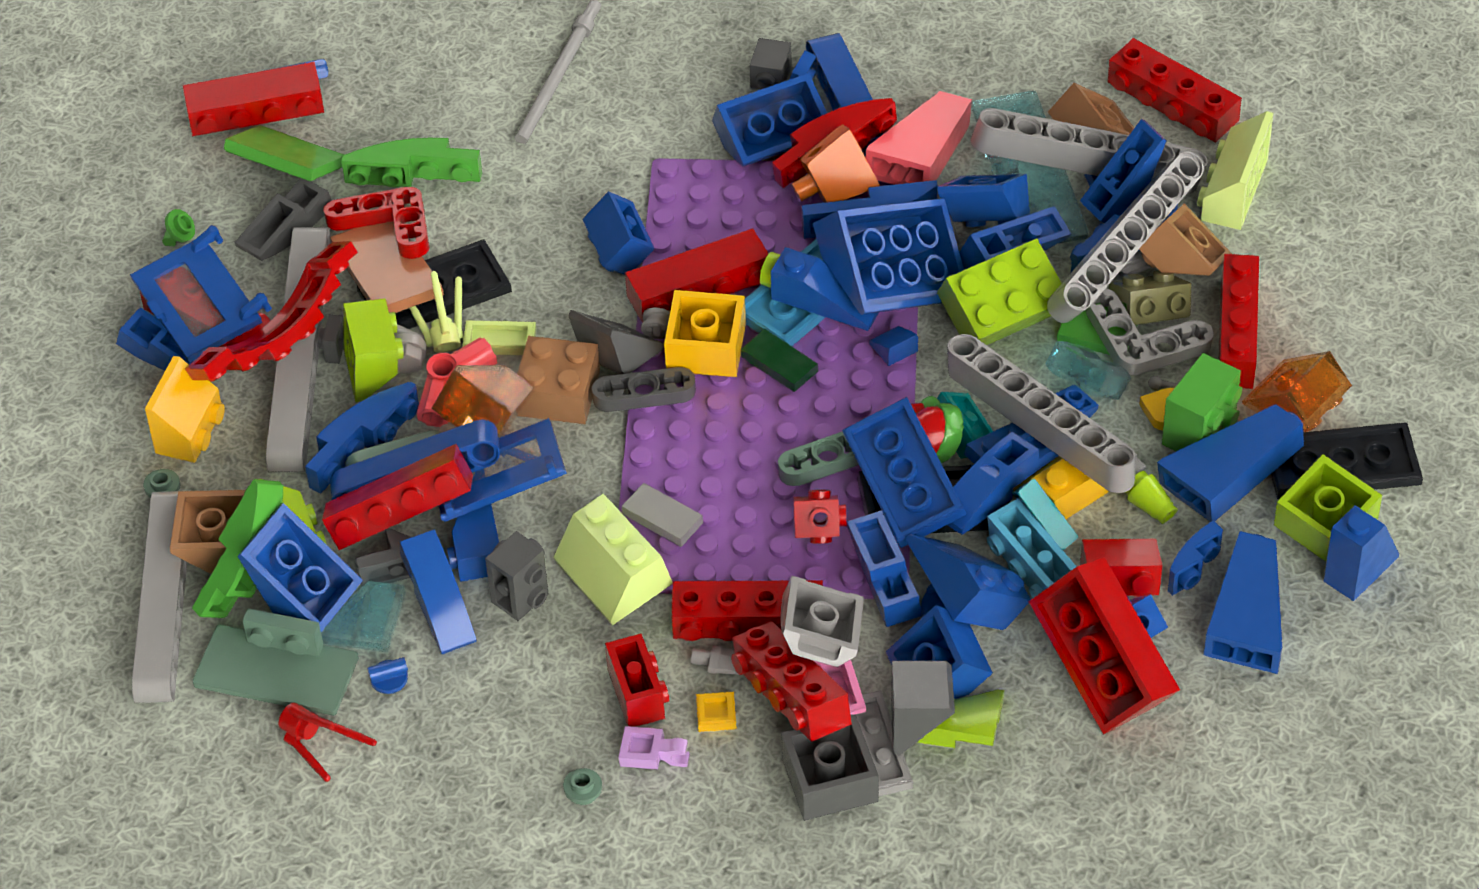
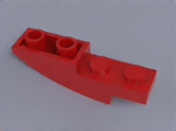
(862, 118)

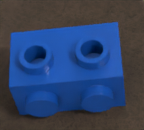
(618, 234)

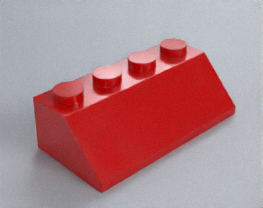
(1103, 645)

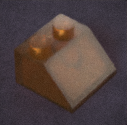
(1302, 386)

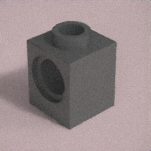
(770, 63)

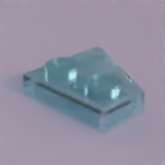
(367, 618)

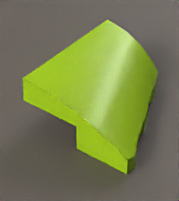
(972, 722)

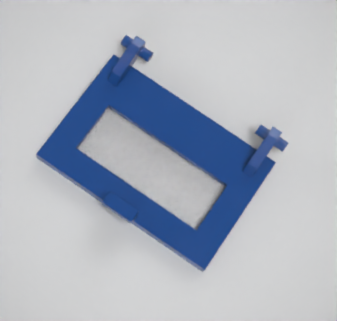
(198, 297)
(525, 461)

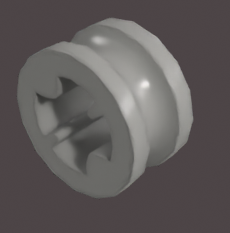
(655, 322)

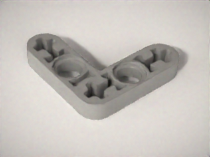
(1144, 345)

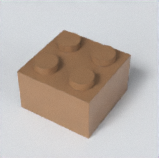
(561, 378)

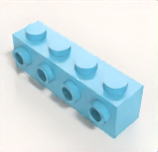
(1027, 547)

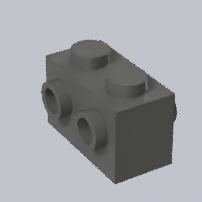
(517, 575)

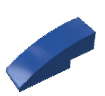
(148, 340)
(884, 569)
(437, 591)

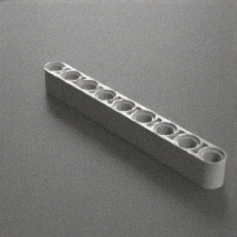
(297, 371)

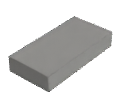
(662, 514)

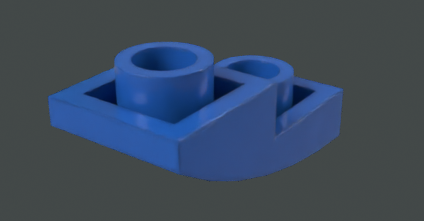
(1188, 563)

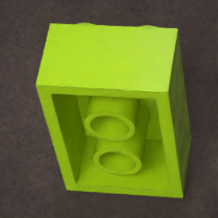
(1001, 293)

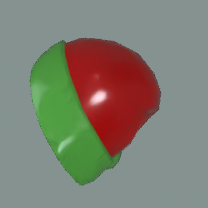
(941, 424)

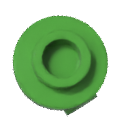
(178, 228)

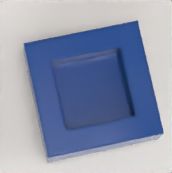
(804, 65)

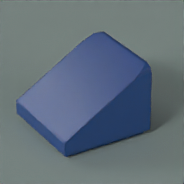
(895, 344)

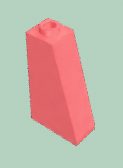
(921, 142)

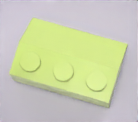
(1237, 172)
(610, 560)

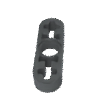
(653, 378)

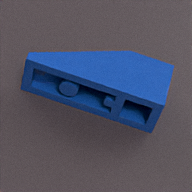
(1125, 173)
(1044, 225)
(811, 286)
(473, 541)

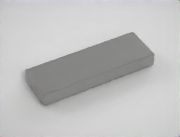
(877, 731)

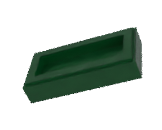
(779, 360)

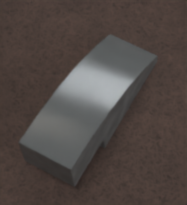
(274, 225)

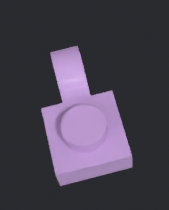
(647, 746)

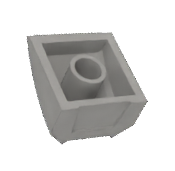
(821, 622)

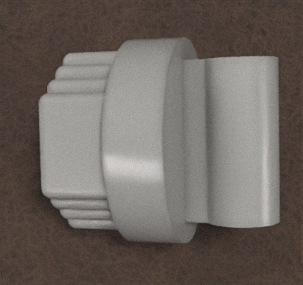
(413, 348)

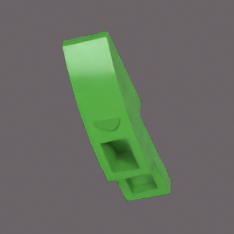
(400, 161)
(230, 577)

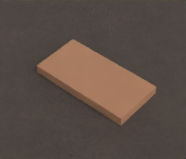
(383, 271)

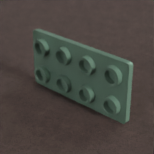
(276, 663)

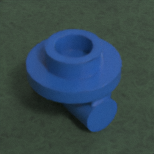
(389, 675)

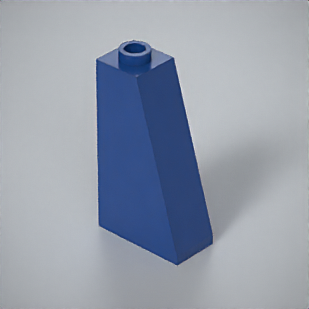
(1231, 462)
(1247, 611)

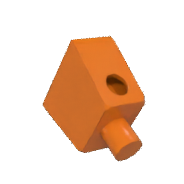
(835, 169)

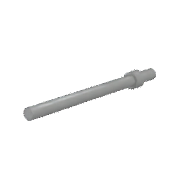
(581, 28)

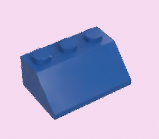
(762, 121)

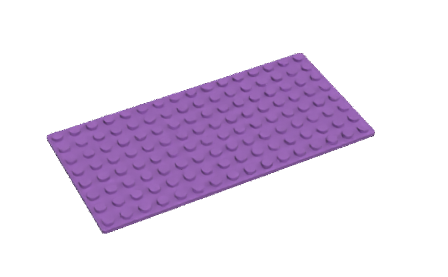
(727, 439)

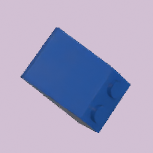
(297, 570)
(970, 584)

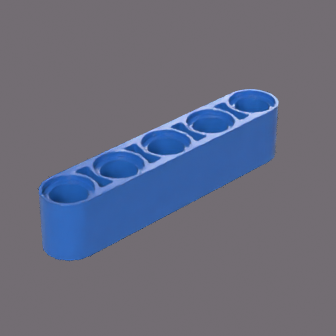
(838, 74)
(476, 441)

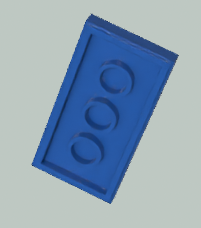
(904, 471)

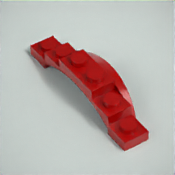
(291, 323)

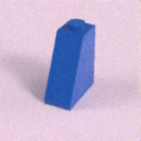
(1358, 553)

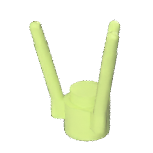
(444, 334)

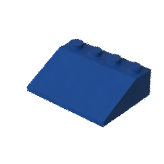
(890, 253)

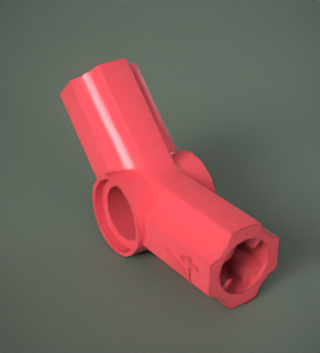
(439, 370)

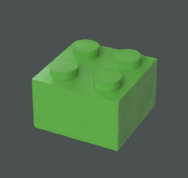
(1201, 403)

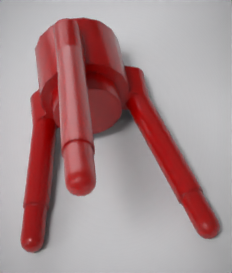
(303, 724)

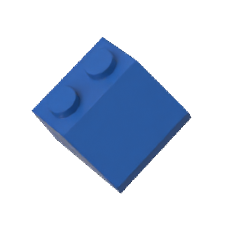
(986, 198)
(942, 639)

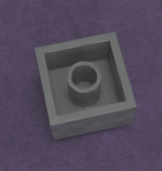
(831, 771)

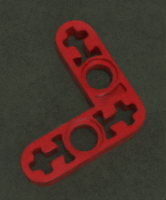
(355, 213)

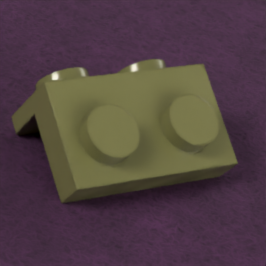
(1154, 297)

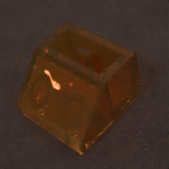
(482, 393)

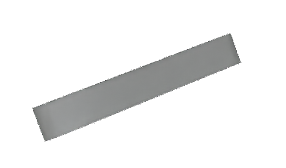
(1057, 143)
(1125, 237)
(1041, 413)
(159, 607)

